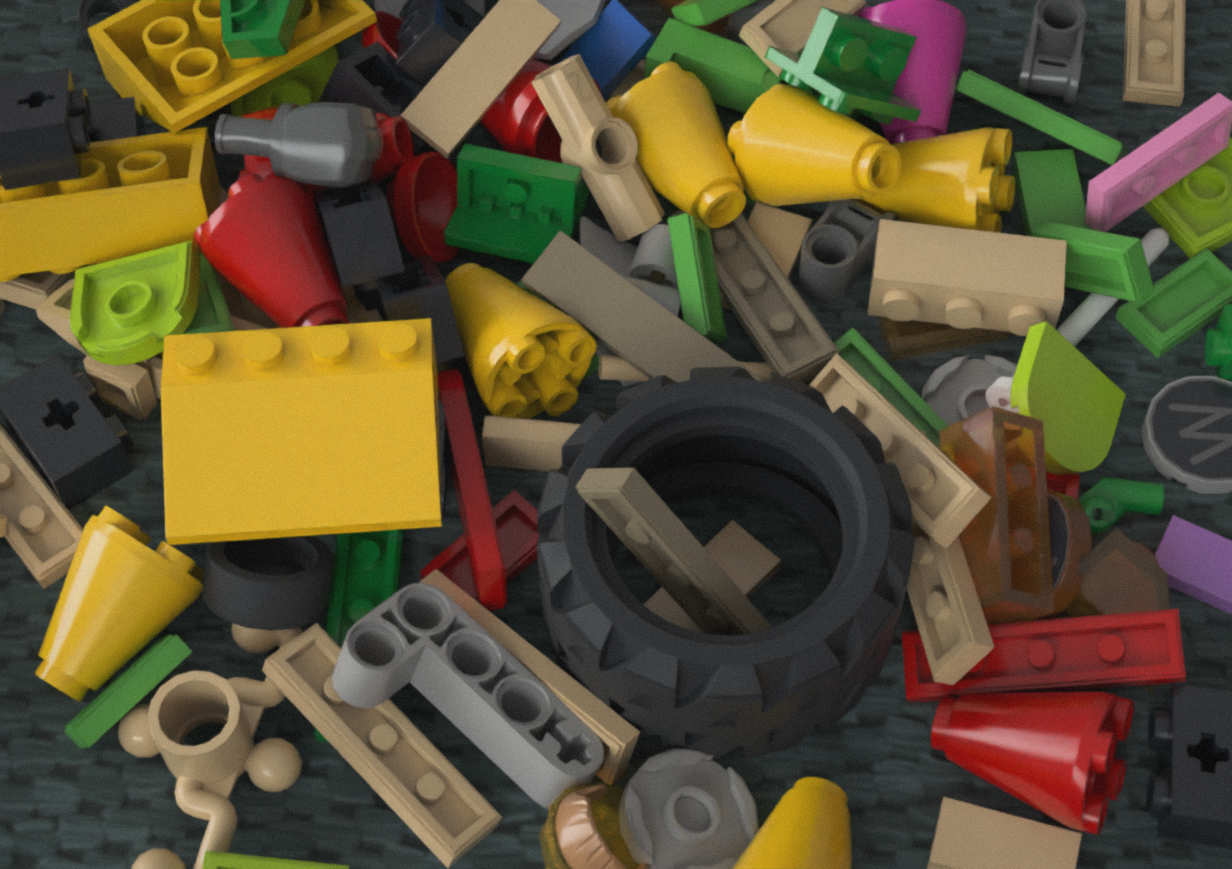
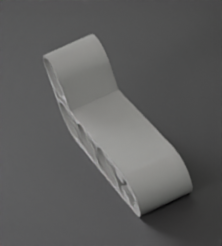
(540, 753)

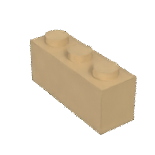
(966, 277)

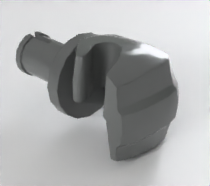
(309, 142)

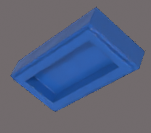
(613, 46)

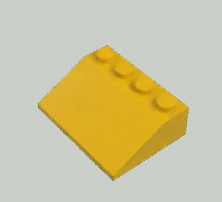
(176, 60)
(300, 431)

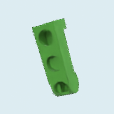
(725, 67)

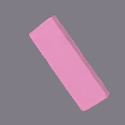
(1158, 163)

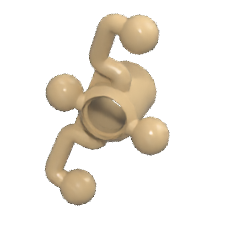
(211, 769)

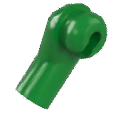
(1115, 496)

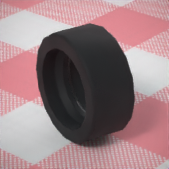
(269, 581)

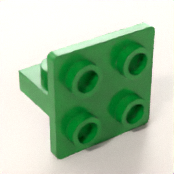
(851, 65)
(513, 203)

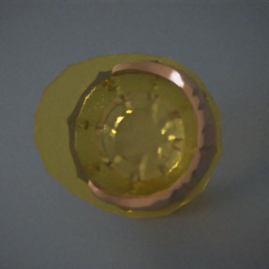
(586, 830)

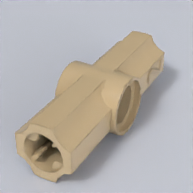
(582, 118)

